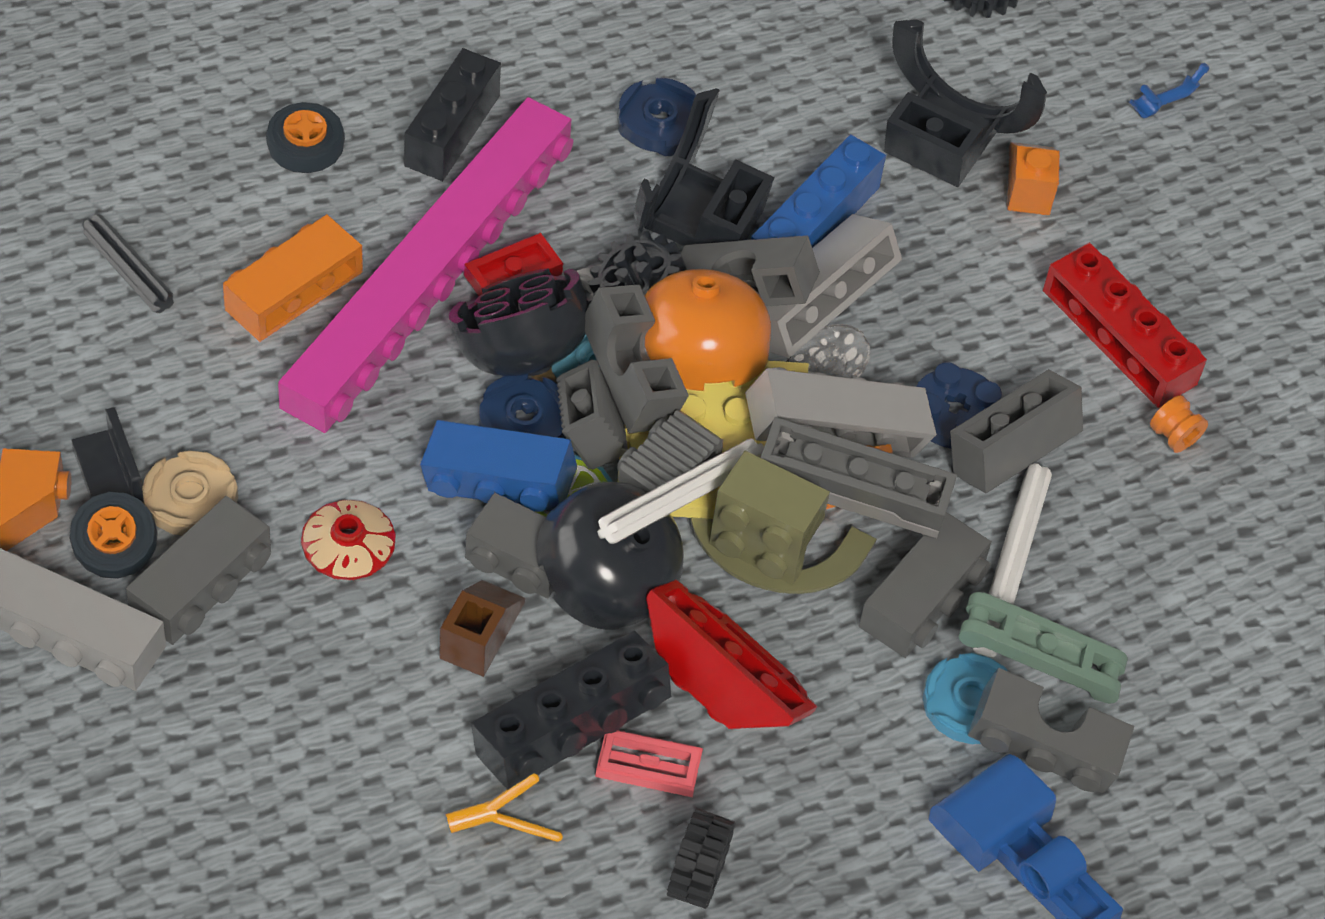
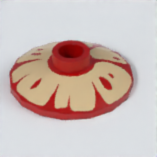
(351, 554)

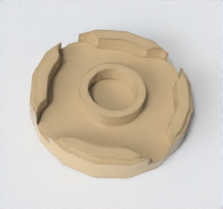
(179, 505)

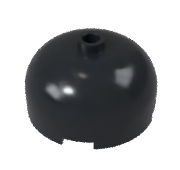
(528, 342)
(600, 580)

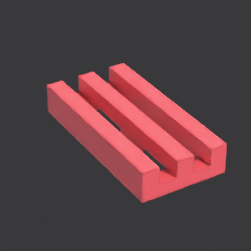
(648, 778)

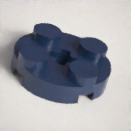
(646, 130)
(958, 385)
(529, 395)

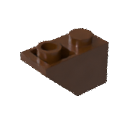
(478, 626)

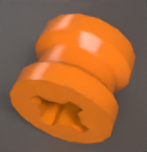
(1178, 424)

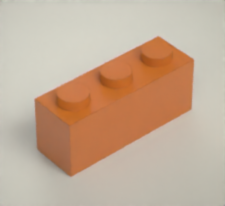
(292, 277)

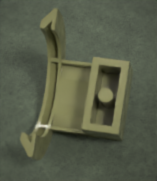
(765, 526)

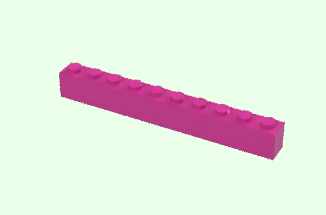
(424, 267)

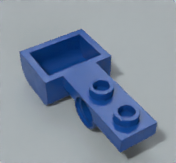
(1002, 819)

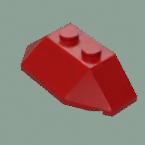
(723, 663)

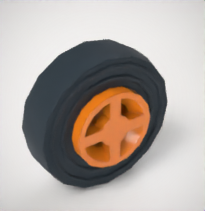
(321, 136)
(104, 520)

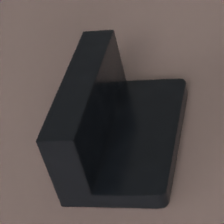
(108, 460)

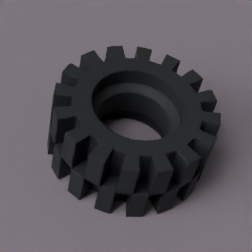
(701, 858)

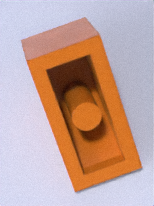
(1032, 178)
(29, 492)

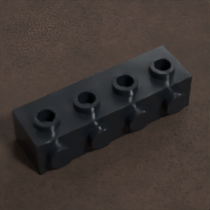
(571, 710)

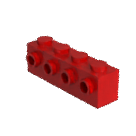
(1124, 324)

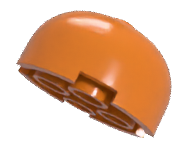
(709, 327)

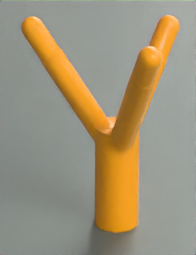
(487, 812)

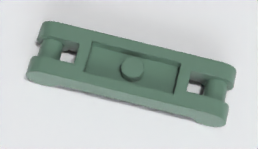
(1044, 646)

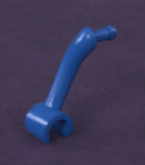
(1150, 103)

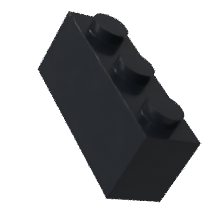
(452, 114)

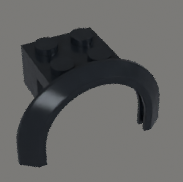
(942, 127)
(696, 205)

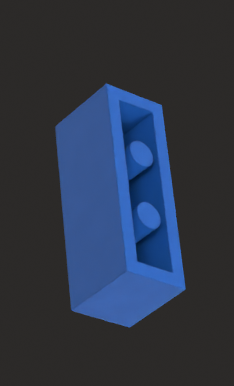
(487, 461)

